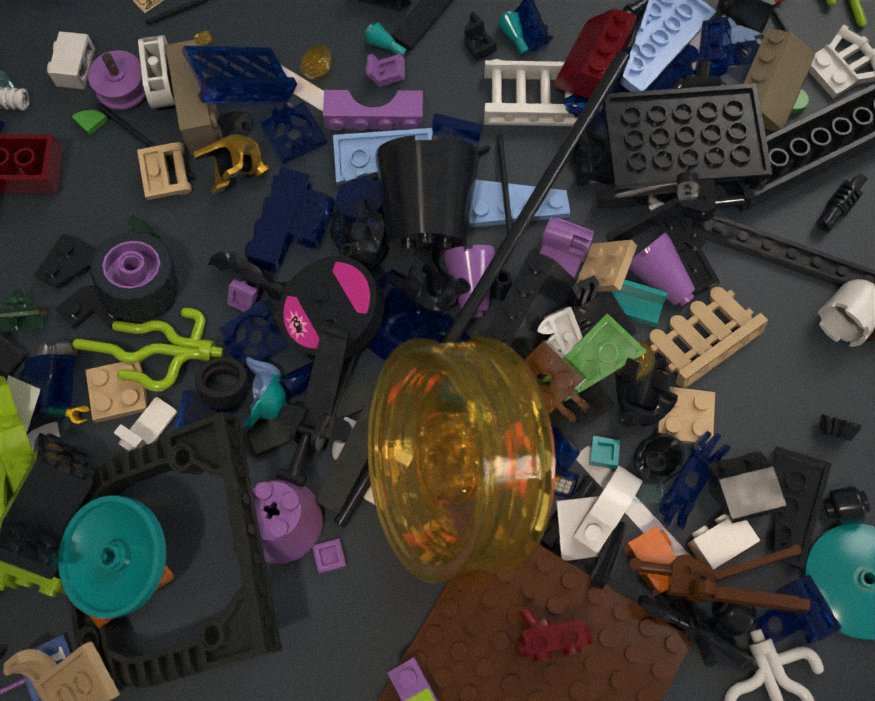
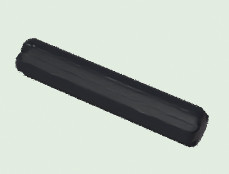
(608, 556)

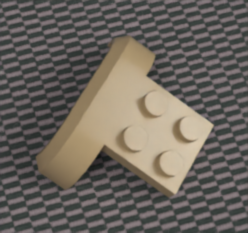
(74, 679)

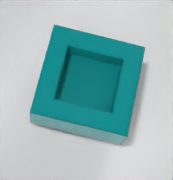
(604, 452)

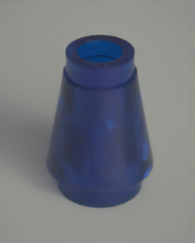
(297, 381)

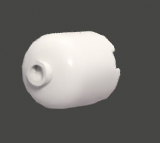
(850, 313)

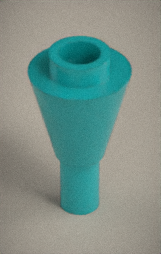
(511, 26)
(379, 37)

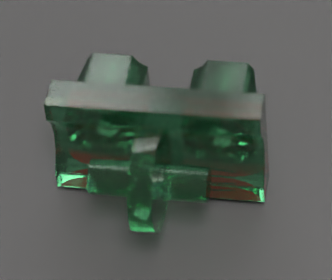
(32, 315)

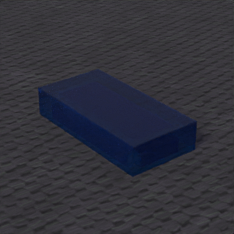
(457, 128)

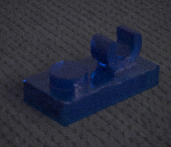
(532, 26)

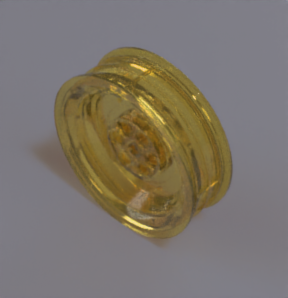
(460, 457)

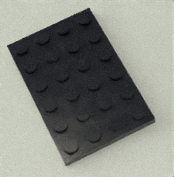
(686, 130)

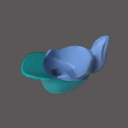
(267, 392)

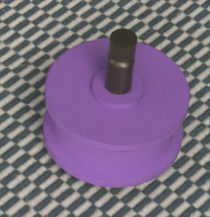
(117, 80)

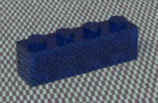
(271, 235)

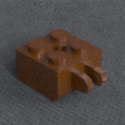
(564, 379)

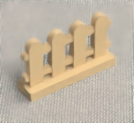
(708, 356)

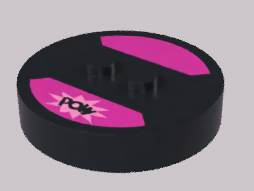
(333, 294)

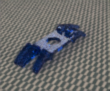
(680, 491)

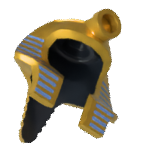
(233, 156)

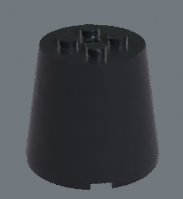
(427, 192)

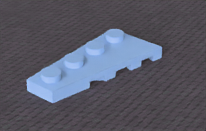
(356, 151)
(489, 205)

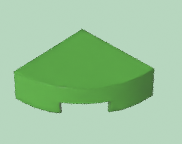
(90, 120)

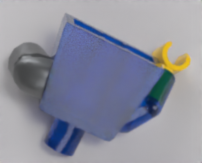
(53, 373)

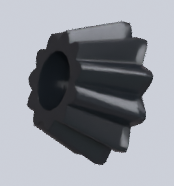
(839, 427)

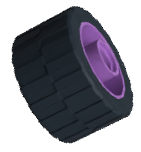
(134, 276)

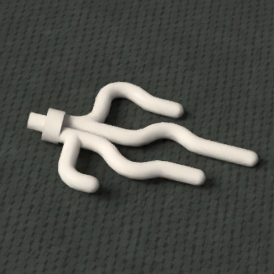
(771, 668)

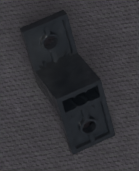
(44, 505)

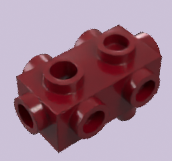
(543, 638)

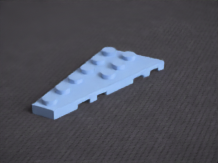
(661, 36)

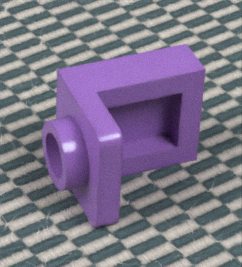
(385, 70)

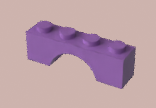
(402, 112)

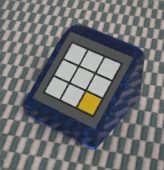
(565, 482)

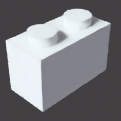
(71, 60)
(722, 541)

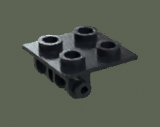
(594, 310)

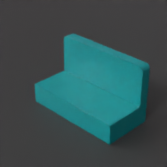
(640, 302)

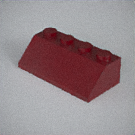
(595, 50)

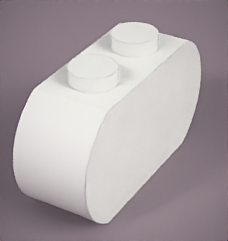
(156, 71)

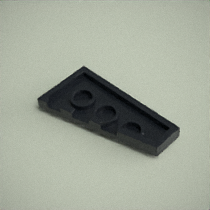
(803, 487)

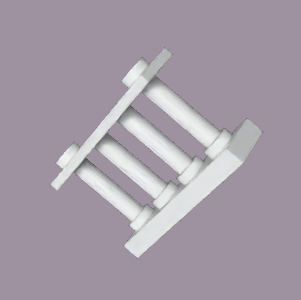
(521, 112)

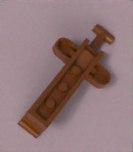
(697, 581)

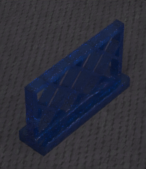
(240, 87)

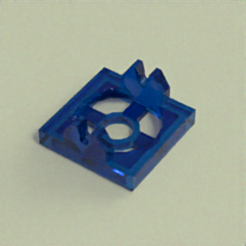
(300, 145)
(230, 328)

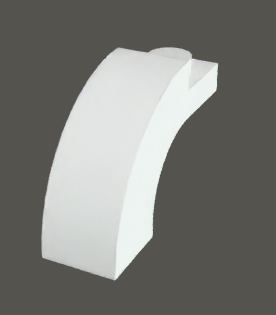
(608, 509)

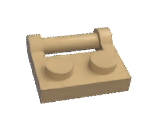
(156, 174)

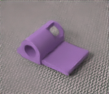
(566, 243)

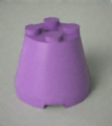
(297, 523)

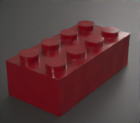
(29, 163)

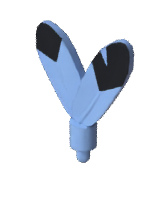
(743, 34)

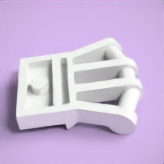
(834, 72)

